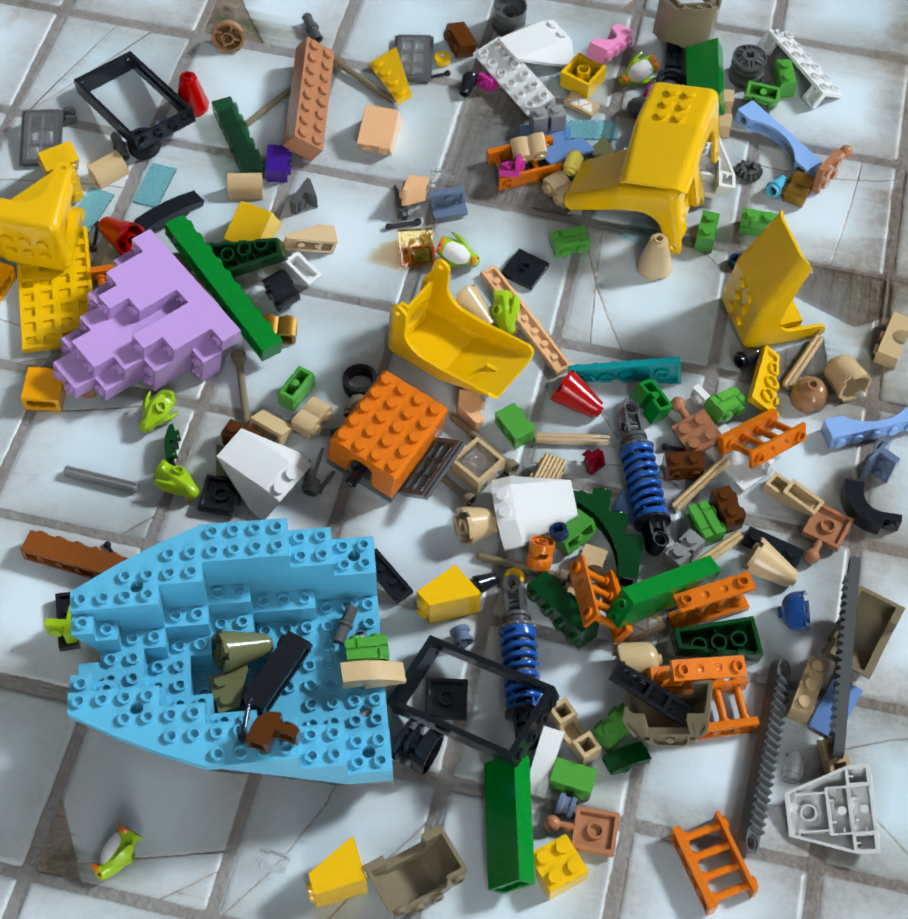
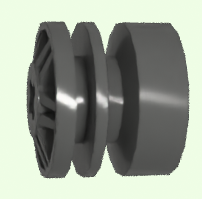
(508, 15)
(747, 65)

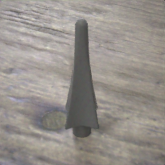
(401, 210)

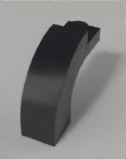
(864, 515)

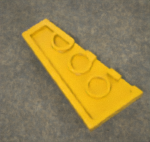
(392, 75)
(764, 382)

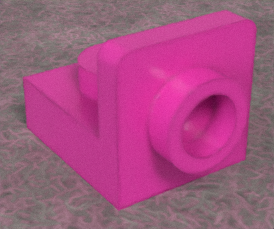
(487, 82)
(512, 169)

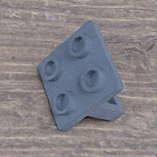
(447, 203)
(881, 462)

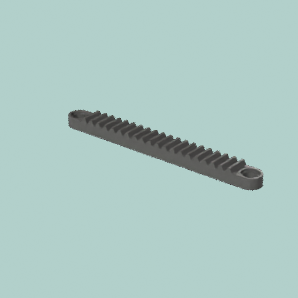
(844, 658)
(764, 757)

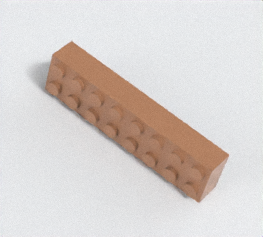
(309, 99)

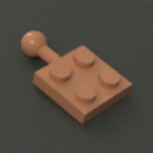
(829, 167)
(695, 431)
(826, 529)
(592, 830)

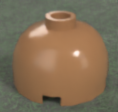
(228, 36)
(809, 394)

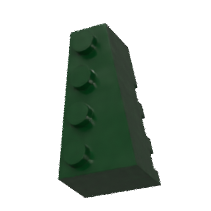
(249, 256)
(561, 609)
(719, 639)

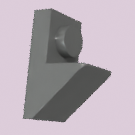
(304, 195)

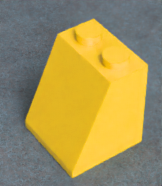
(251, 223)
(448, 597)
(337, 876)

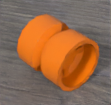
(540, 553)

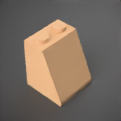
(379, 129)

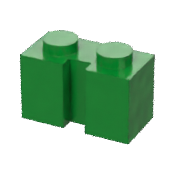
(652, 400)

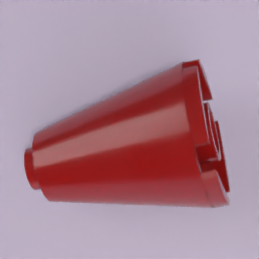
(193, 93)
(119, 233)
(577, 396)

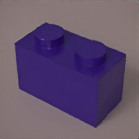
(278, 163)

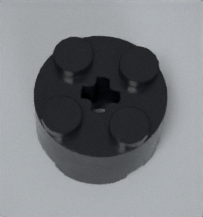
(280, 290)

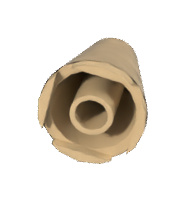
(655, 259)
(473, 302)
(474, 523)
(769, 565)

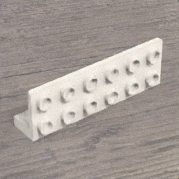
(514, 77)
(820, 82)
(738, 466)

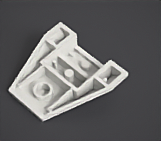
(539, 44)
(716, 177)
(261, 470)
(530, 507)
(836, 811)

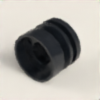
(413, 744)

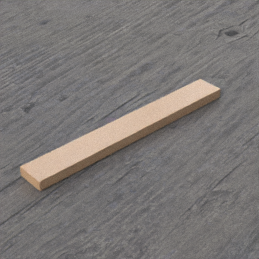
(529, 325)

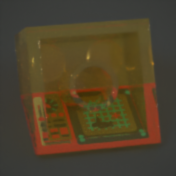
(416, 247)

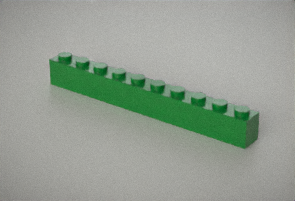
(223, 287)

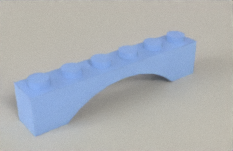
(757, 120)
(843, 430)

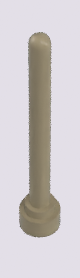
(340, 64)
(268, 107)
(238, 358)
(511, 465)
(464, 496)
(561, 576)

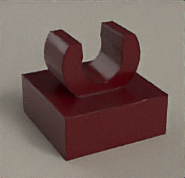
(593, 460)

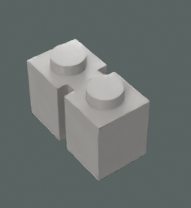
(540, 117)
(684, 551)

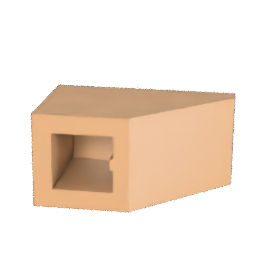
(414, 190)
(470, 407)

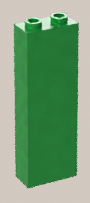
(705, 68)
(657, 592)
(509, 826)

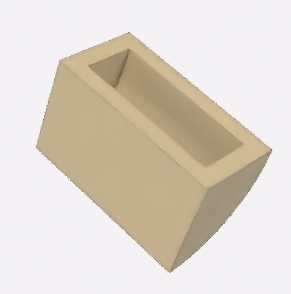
(108, 169)
(245, 186)
(272, 426)

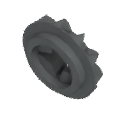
(752, 175)

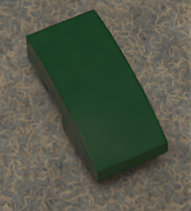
(171, 444)
(624, 758)

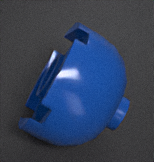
(795, 611)

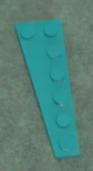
(662, 369)

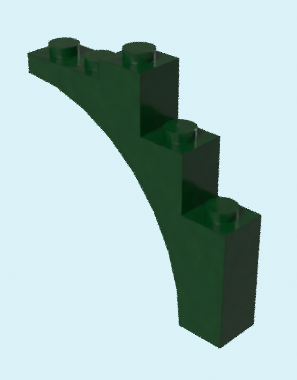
(612, 524)

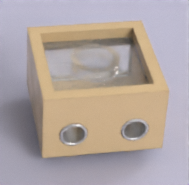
(478, 465)

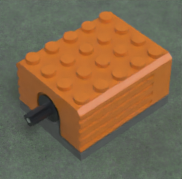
(386, 436)

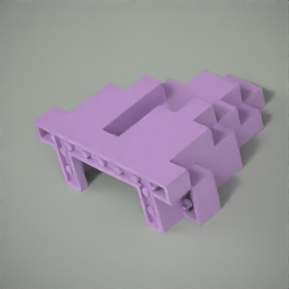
(144, 325)

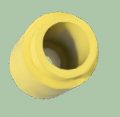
(572, 163)

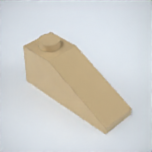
(312, 239)

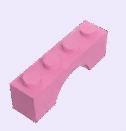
(604, 50)

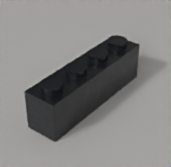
(277, 672)

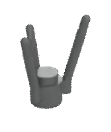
(312, 484)

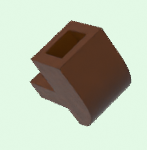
(268, 728)

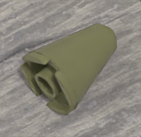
(239, 648)

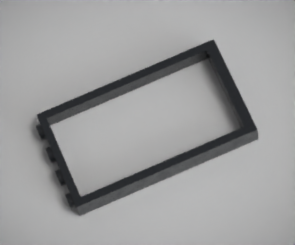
(119, 67)
(420, 666)

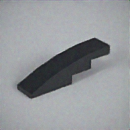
(168, 210)
(650, 693)

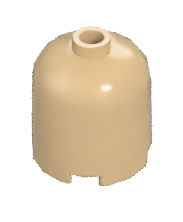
(846, 377)
(637, 655)

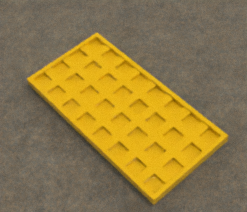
(54, 299)

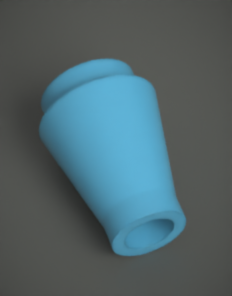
(775, 187)

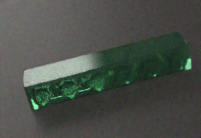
(237, 136)

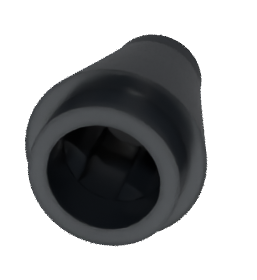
(468, 82)
(746, 357)
(485, 581)

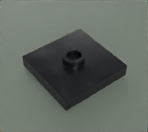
(525, 269)
(219, 496)
(446, 698)

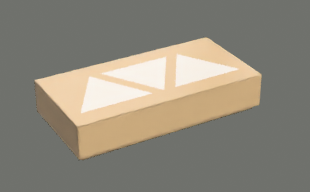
(581, 104)
(646, 628)

